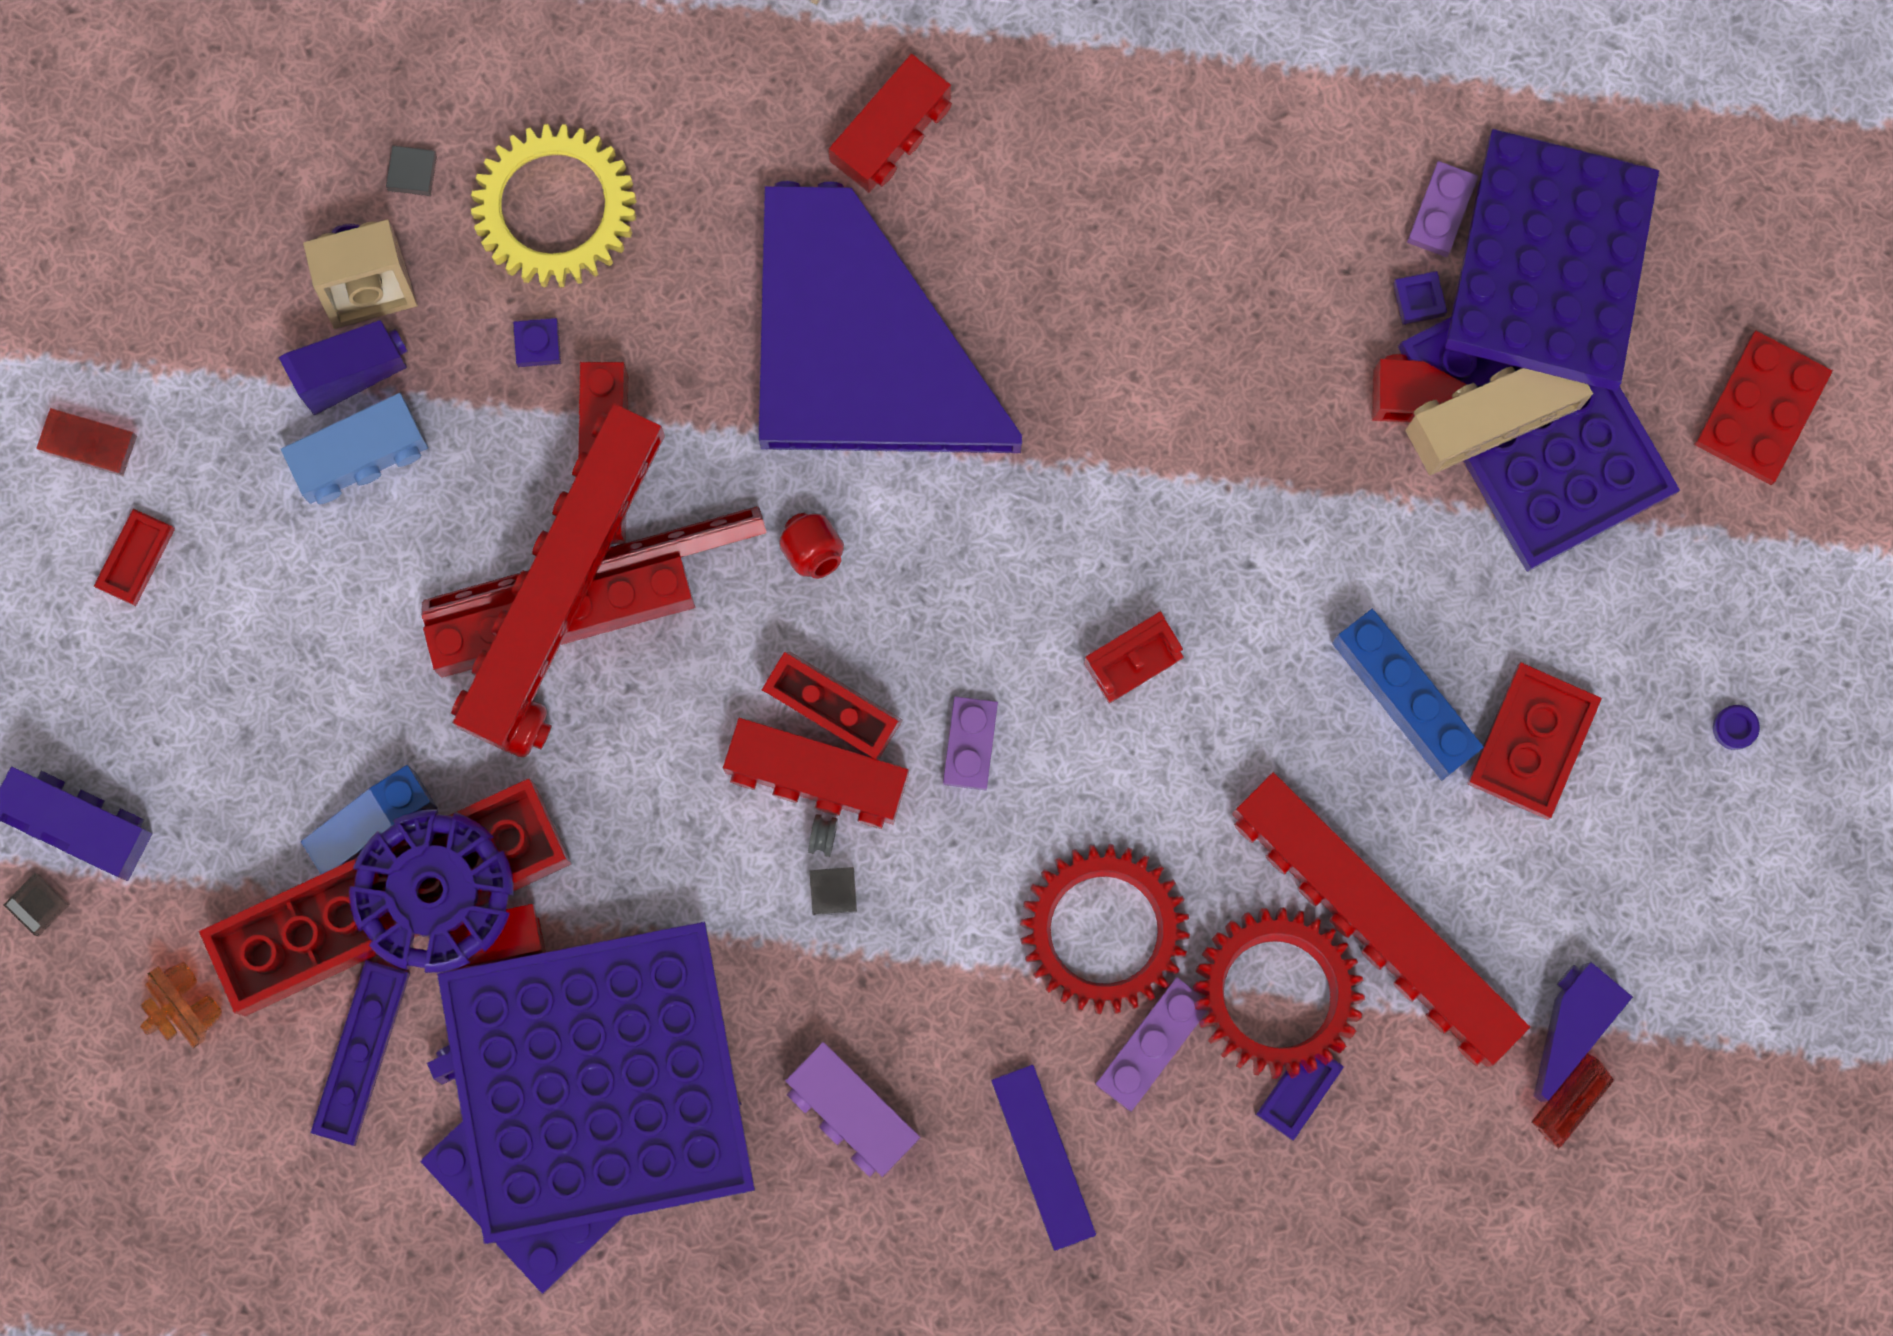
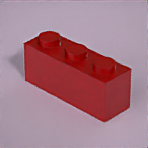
(891, 124)
(832, 704)

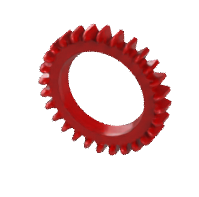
(1138, 877)
(1321, 950)

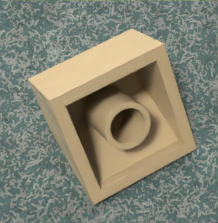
(359, 273)

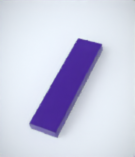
(360, 1053)
(1043, 1157)

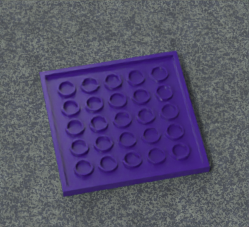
(595, 1082)

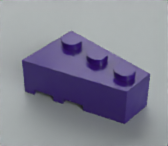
(72, 822)

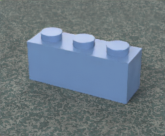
(355, 450)

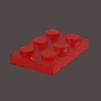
(1763, 407)
(1534, 741)

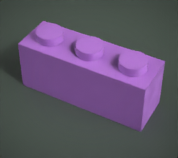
(851, 1111)

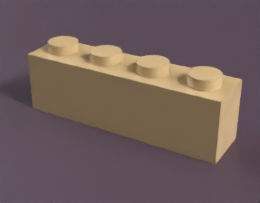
(1491, 415)

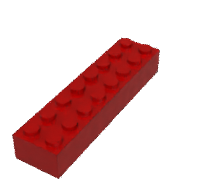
(311, 928)

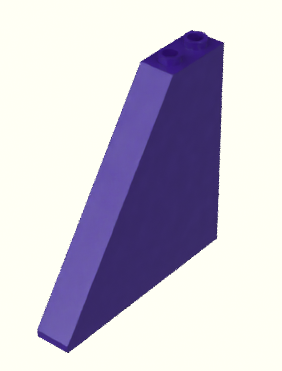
(856, 344)

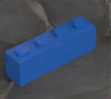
(1407, 694)

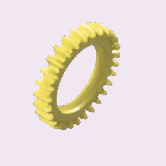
(567, 262)

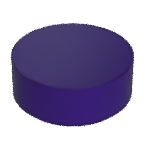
(1736, 727)

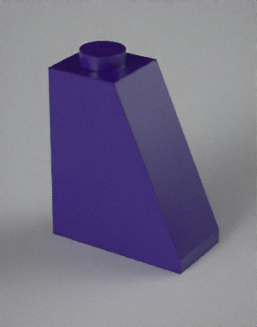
(344, 365)

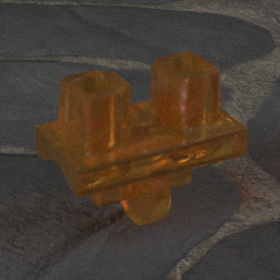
(167, 990)

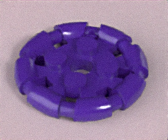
(450, 910)

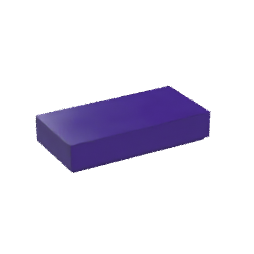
(1296, 1098)

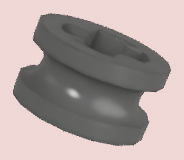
(822, 835)

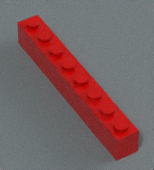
(558, 578)
(1380, 921)

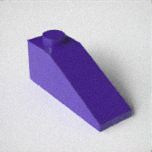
(1577, 1021)

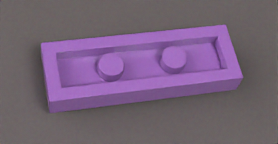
(1152, 1045)

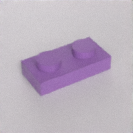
(1442, 209)
(970, 743)

